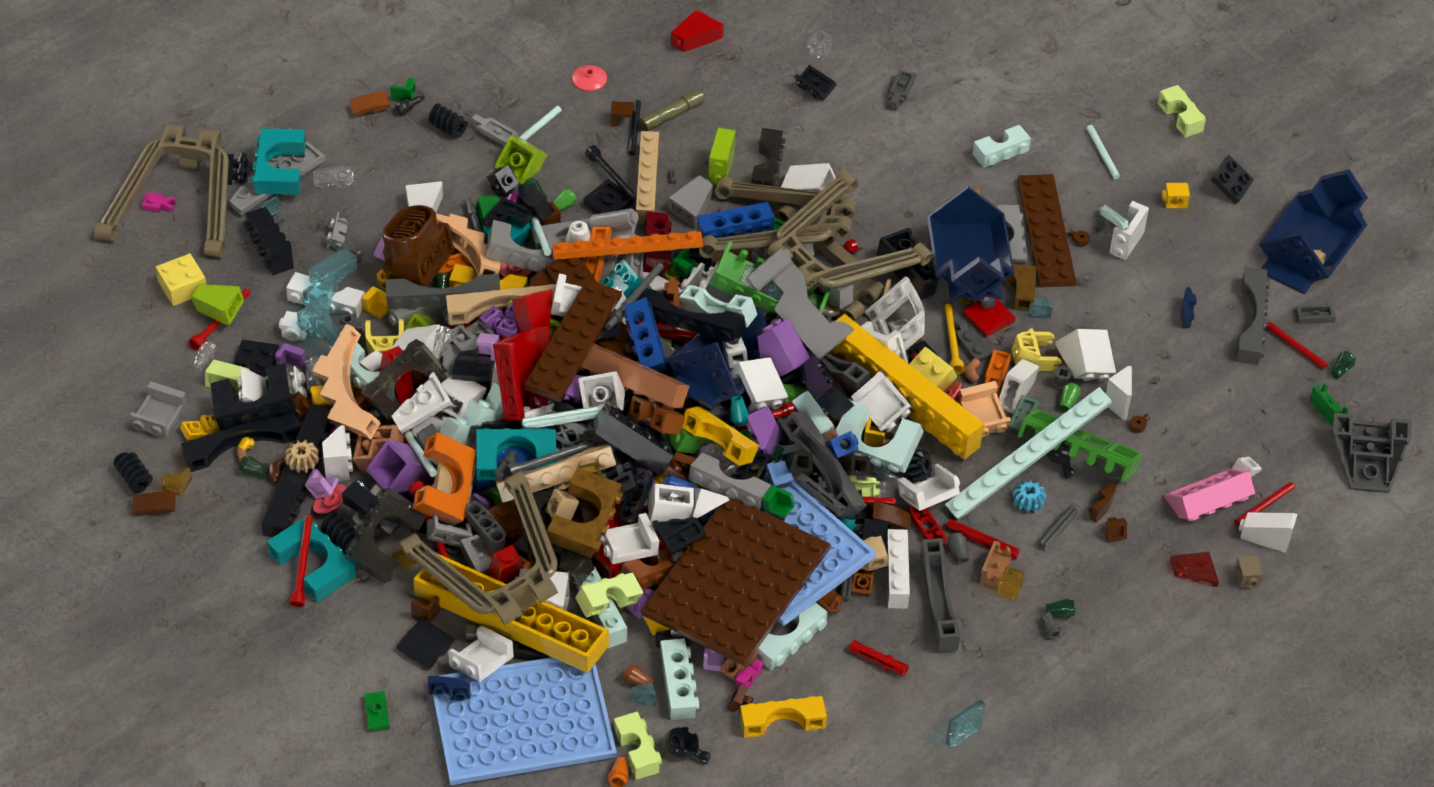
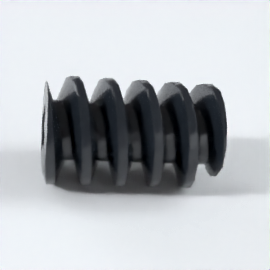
(447, 120)
(133, 471)
(338, 530)

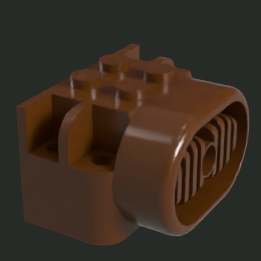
(416, 245)

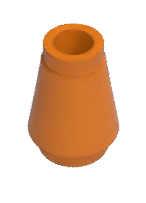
(619, 773)

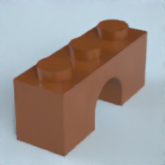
(661, 418)
(650, 574)

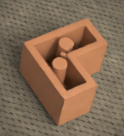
(367, 448)

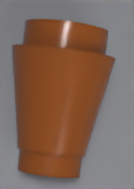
(636, 676)

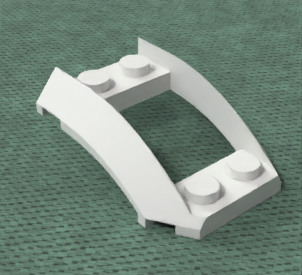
(890, 303)

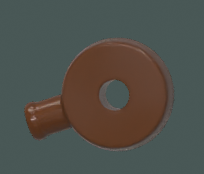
(1080, 238)
(1138, 423)

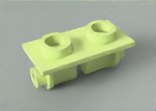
(867, 486)

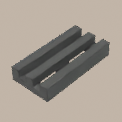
(1317, 314)

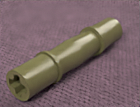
(671, 110)

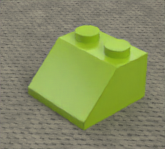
(521, 158)

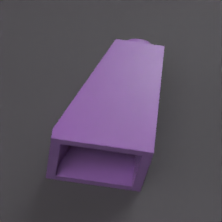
(783, 346)
(397, 467)

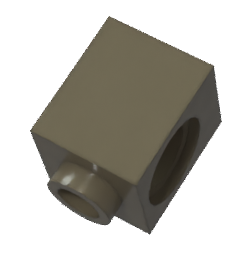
(1248, 571)

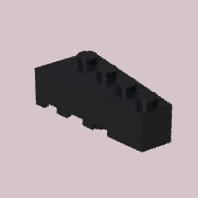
(269, 240)
(921, 277)
(824, 388)

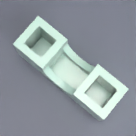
(989, 152)

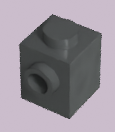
(350, 319)

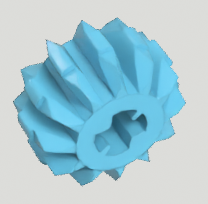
(1029, 496)

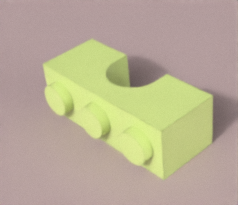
(1190, 119)
(622, 588)
(632, 730)

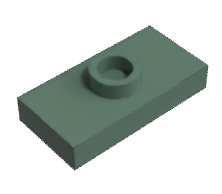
(1025, 406)

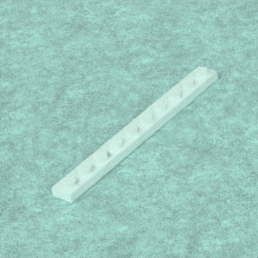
(1028, 453)

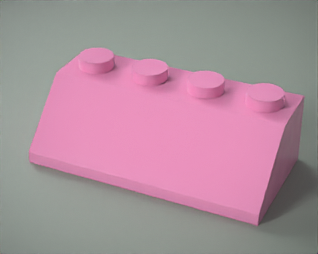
(1210, 494)

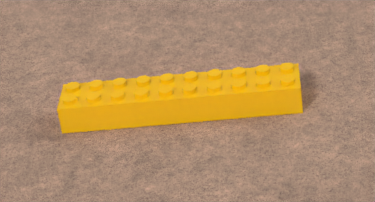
(929, 404)
(540, 626)

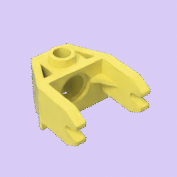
(376, 342)
(1027, 348)

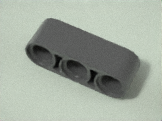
(485, 526)

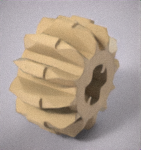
(301, 456)

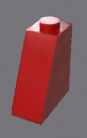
(696, 31)
(533, 310)
(404, 386)
(505, 565)

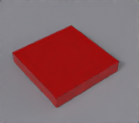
(989, 320)

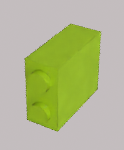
(721, 154)

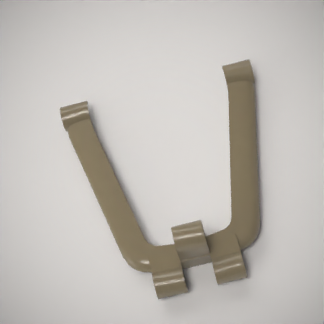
(191, 155)
(833, 222)
(841, 275)
(865, 289)
(515, 596)

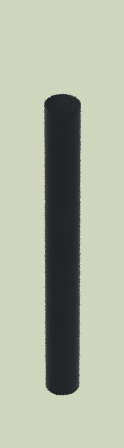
(634, 127)

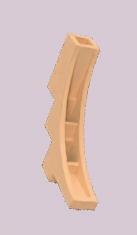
(470, 244)
(338, 391)

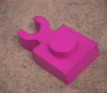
(155, 202)
(748, 676)

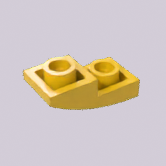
(201, 428)

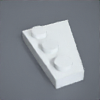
(424, 403)

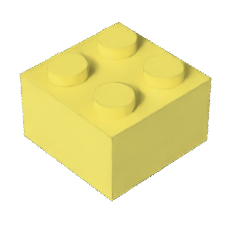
(180, 278)
(934, 369)

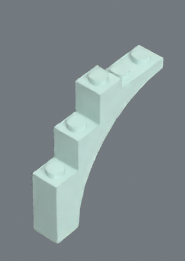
(475, 414)

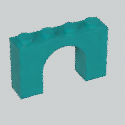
(273, 144)
(494, 441)
(326, 579)

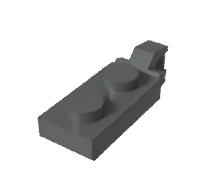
(901, 88)
(971, 341)

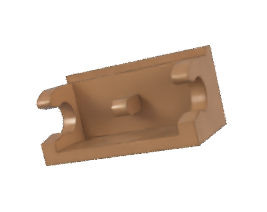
(995, 565)

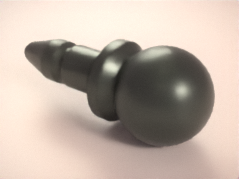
(403, 107)

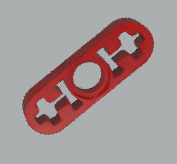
(926, 518)

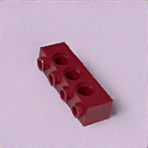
(657, 224)

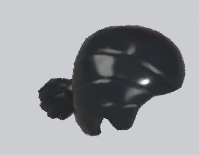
(1062, 457)
(684, 744)

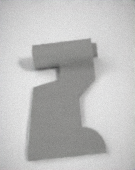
(622, 225)
(794, 304)

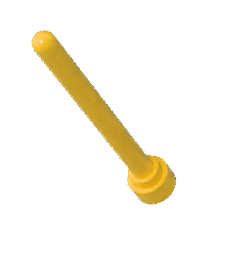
(956, 362)

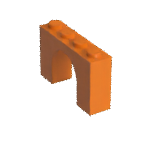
(459, 461)

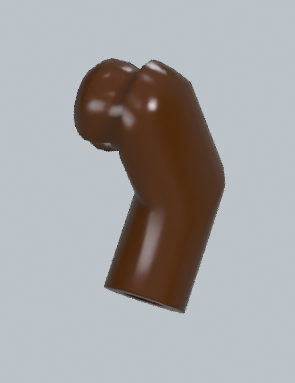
(275, 470)

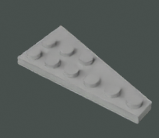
(245, 197)

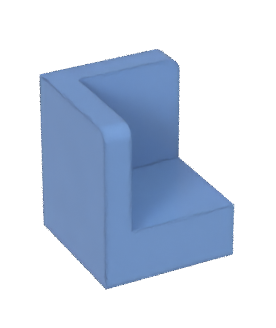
(779, 474)

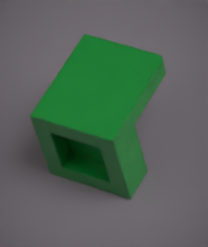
(400, 93)
(683, 264)
(778, 502)

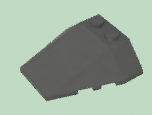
(1371, 450)

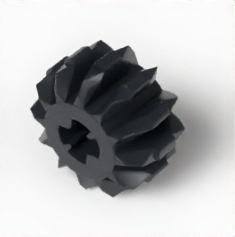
(919, 466)

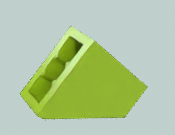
(218, 301)

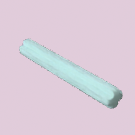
(1114, 217)
(560, 417)

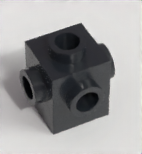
(502, 180)

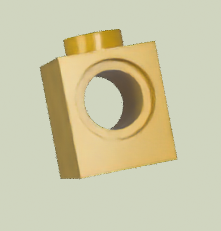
(1176, 195)

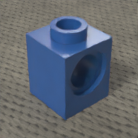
(851, 441)

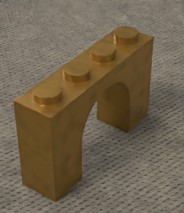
(1023, 285)
(585, 537)

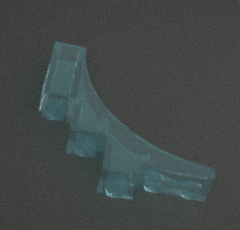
(325, 280)

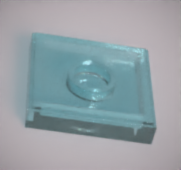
(965, 723)

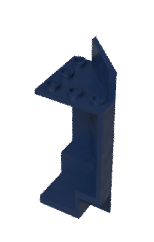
(1315, 219)
(970, 246)
(705, 369)

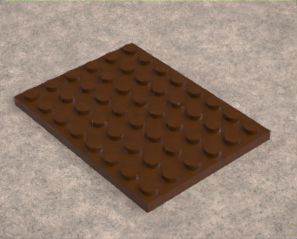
(736, 580)

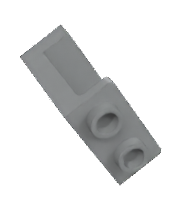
(159, 410)

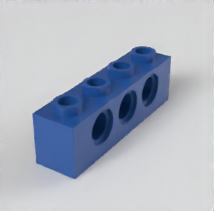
(737, 221)
(642, 311)

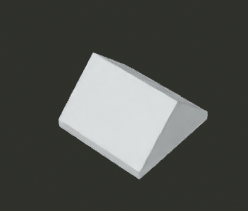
(602, 389)
(1120, 392)
(706, 501)

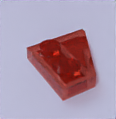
(1195, 567)

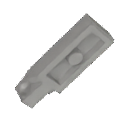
(493, 129)

